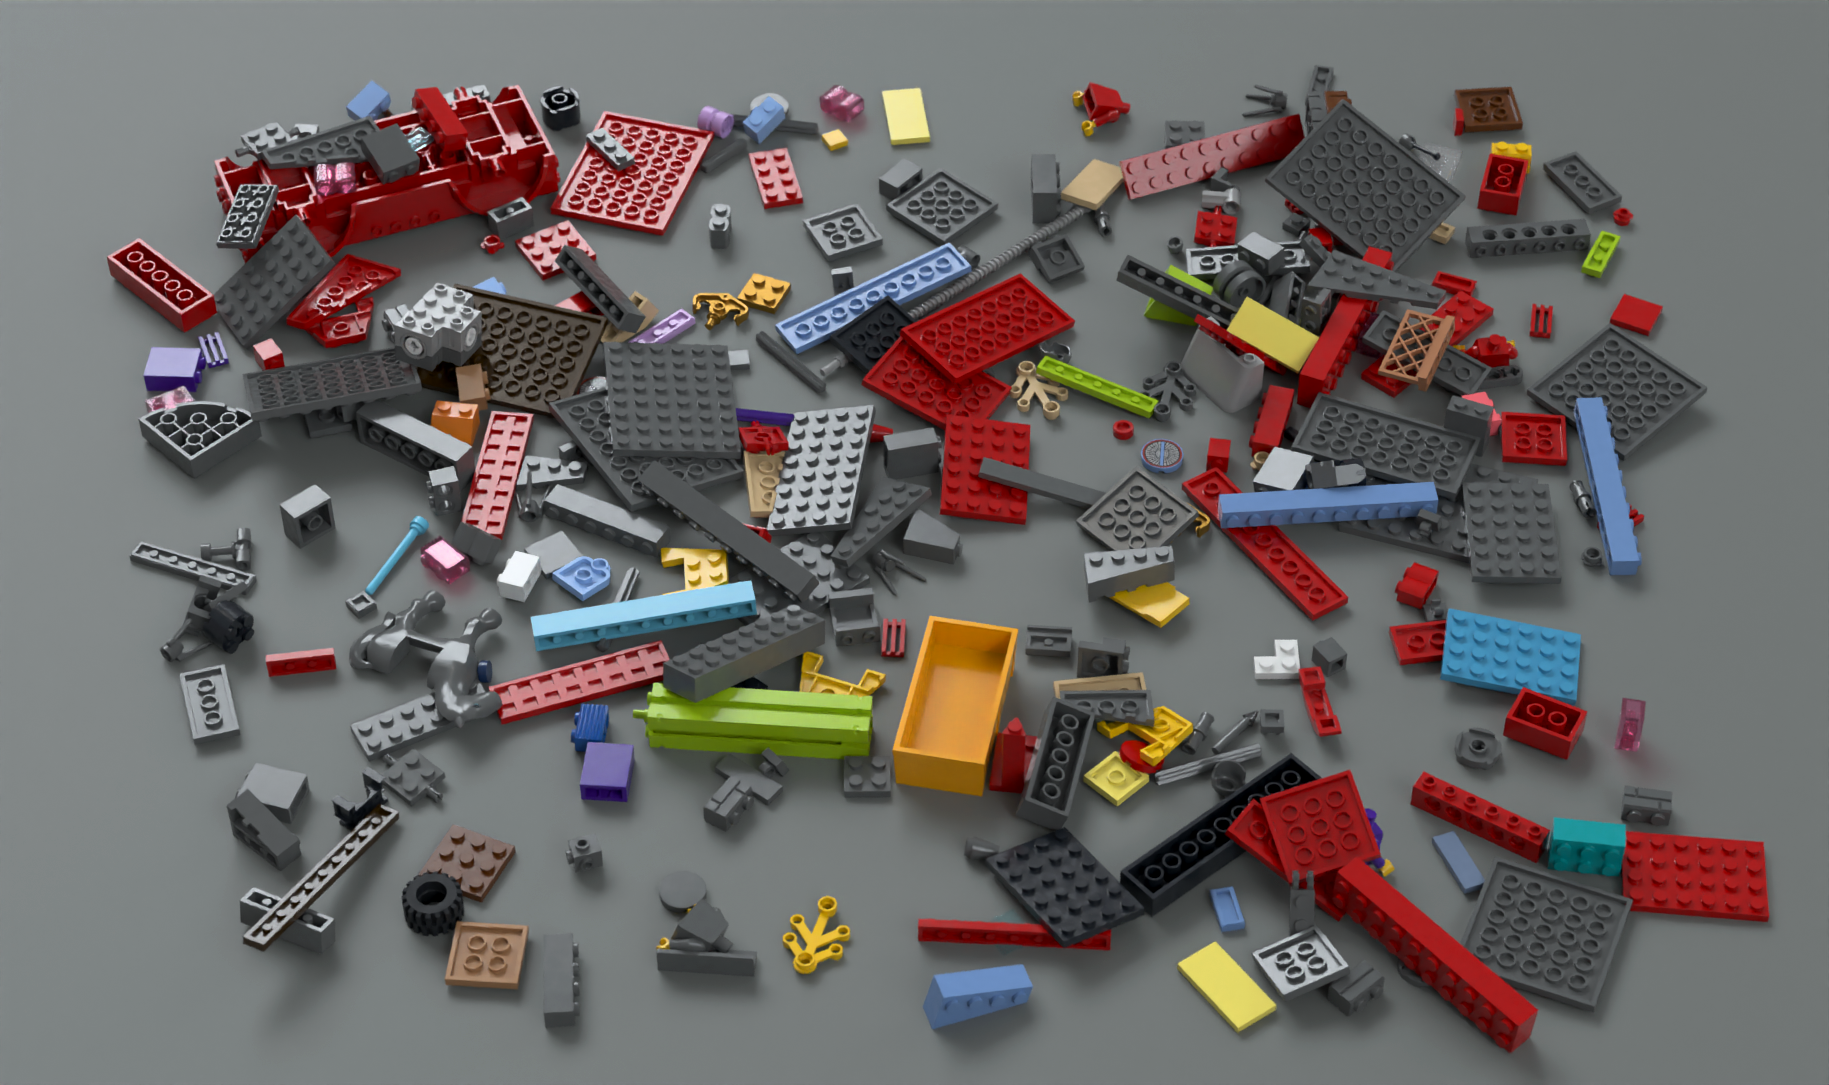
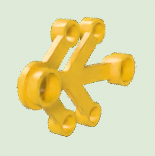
(827, 908)

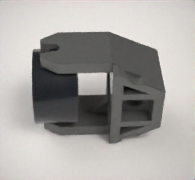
(1327, 475)

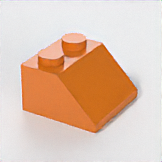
(457, 419)

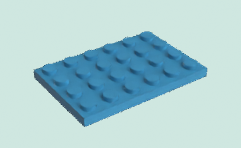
(1510, 656)

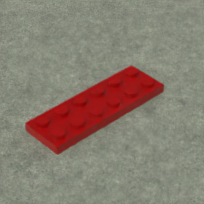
(1254, 835)

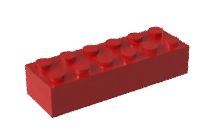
(162, 285)

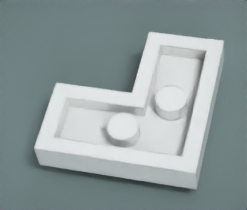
(1282, 665)

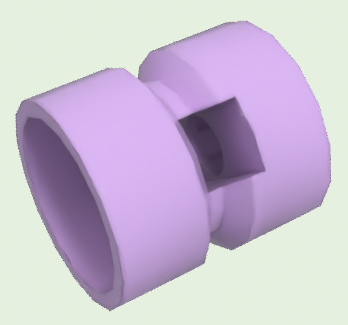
(713, 120)

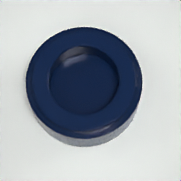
(485, 671)

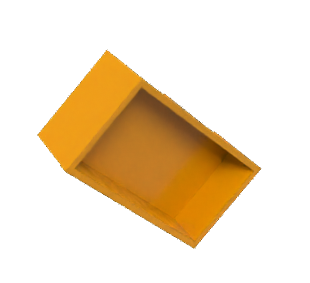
(954, 705)

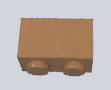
(472, 385)

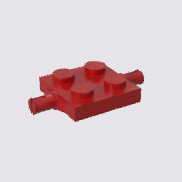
(1215, 229)
(762, 438)

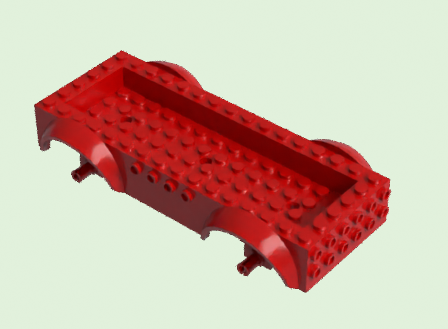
(501, 163)

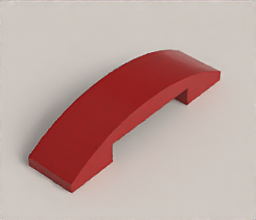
(1317, 702)

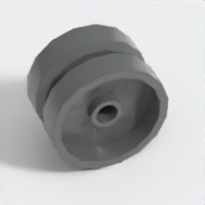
(1237, 282)

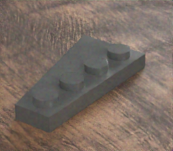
(1115, 705)

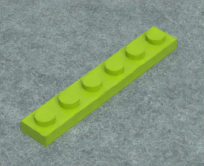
(1096, 386)

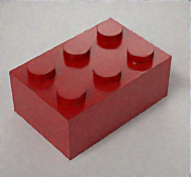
(1502, 184)
(1545, 723)

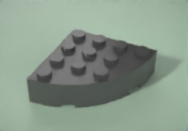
(199, 433)

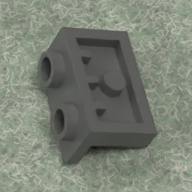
(1316, 312)

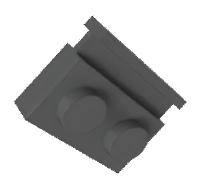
(1048, 640)

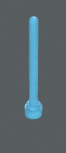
(417, 527)

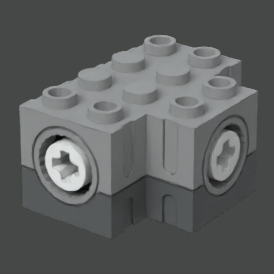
(439, 329)

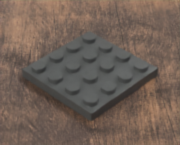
(942, 207)
(1137, 514)

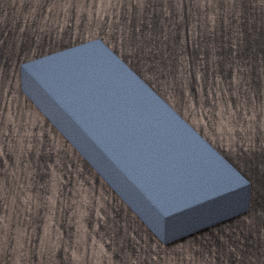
(1458, 862)

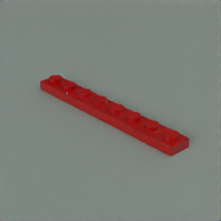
(1000, 933)

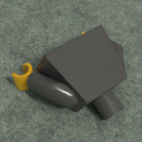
(699, 931)

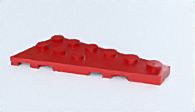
(342, 286)
(1234, 343)

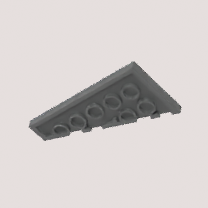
(326, 147)
(1371, 282)
(882, 512)

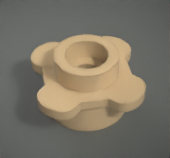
(1259, 460)

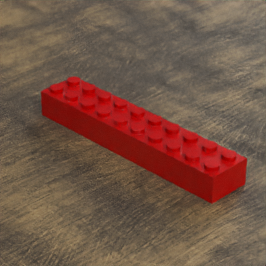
(1338, 339)
(1434, 955)

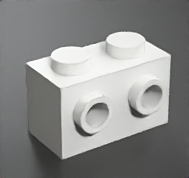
(519, 576)

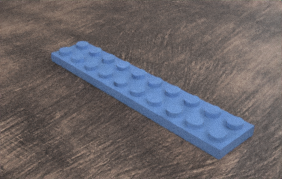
(900, 283)

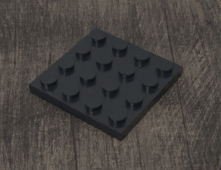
(872, 333)

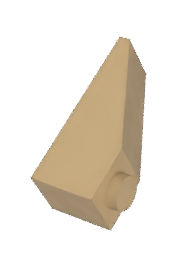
(612, 334)

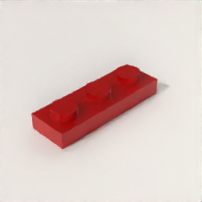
(301, 662)

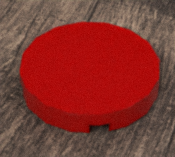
(1130, 752)

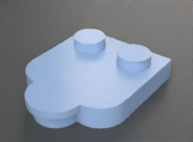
(583, 576)

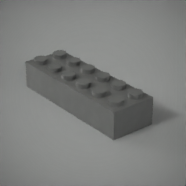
(413, 442)
(1055, 764)

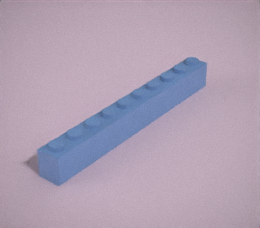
(1606, 487)
(1326, 504)

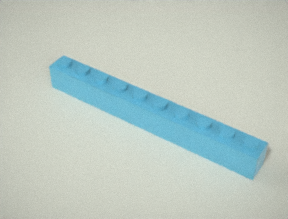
(643, 615)

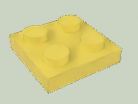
(1115, 779)

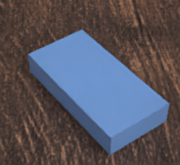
(1227, 909)

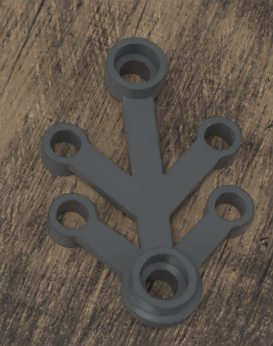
(1171, 371)

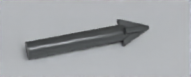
(1248, 720)

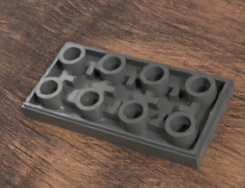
(247, 216)

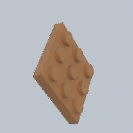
(487, 955)

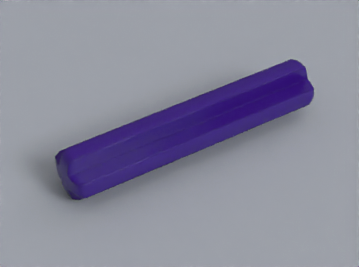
(765, 417)

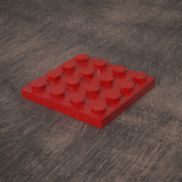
(1320, 826)

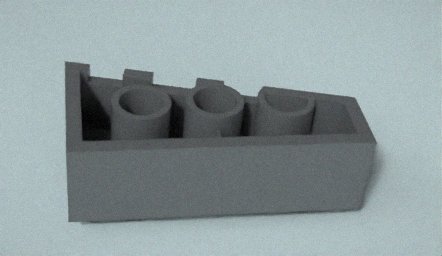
(1127, 570)

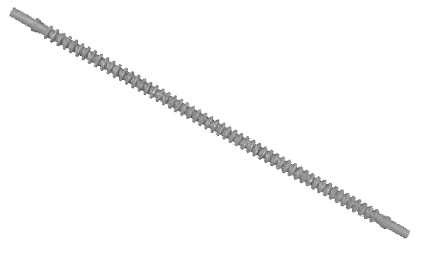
(980, 273)

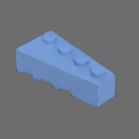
(975, 993)

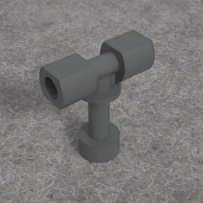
(238, 550)

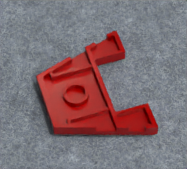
(344, 328)

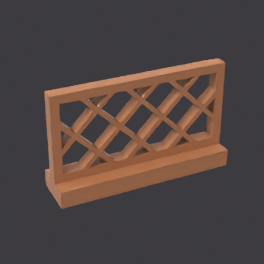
(1434, 350)

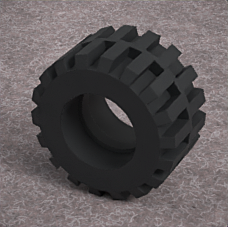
(431, 889)

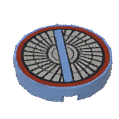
(1162, 456)

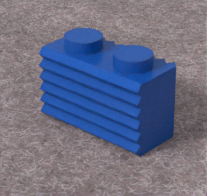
(591, 725)

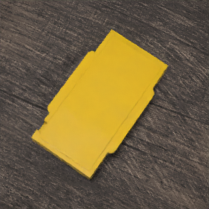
(1154, 603)

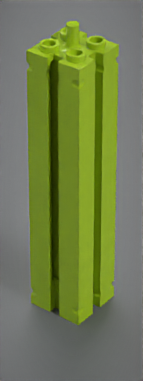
(758, 719)

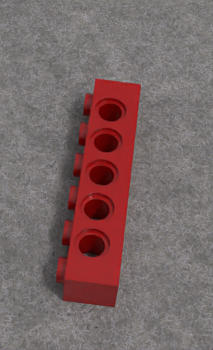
(1480, 817)

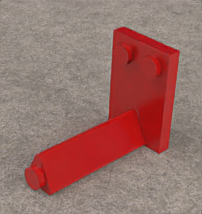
(1011, 758)

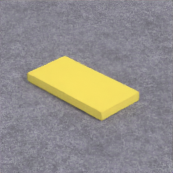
(905, 116)
(1273, 335)
(1226, 987)

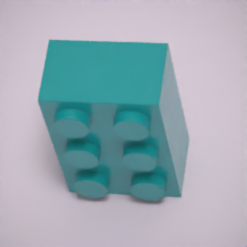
(1586, 846)

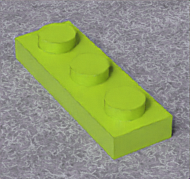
(1600, 254)

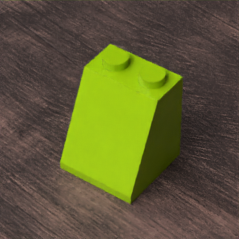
(1163, 312)

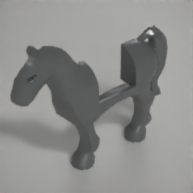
(451, 670)

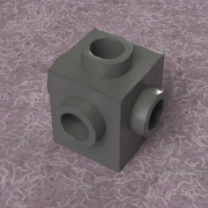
(584, 853)

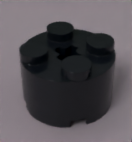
(560, 108)
(228, 626)

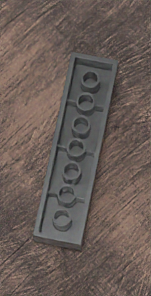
(743, 653)

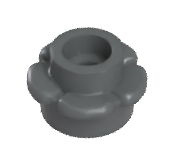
(1592, 556)

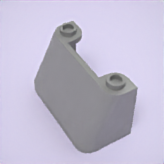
(1221, 375)

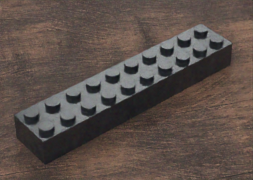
(1202, 844)

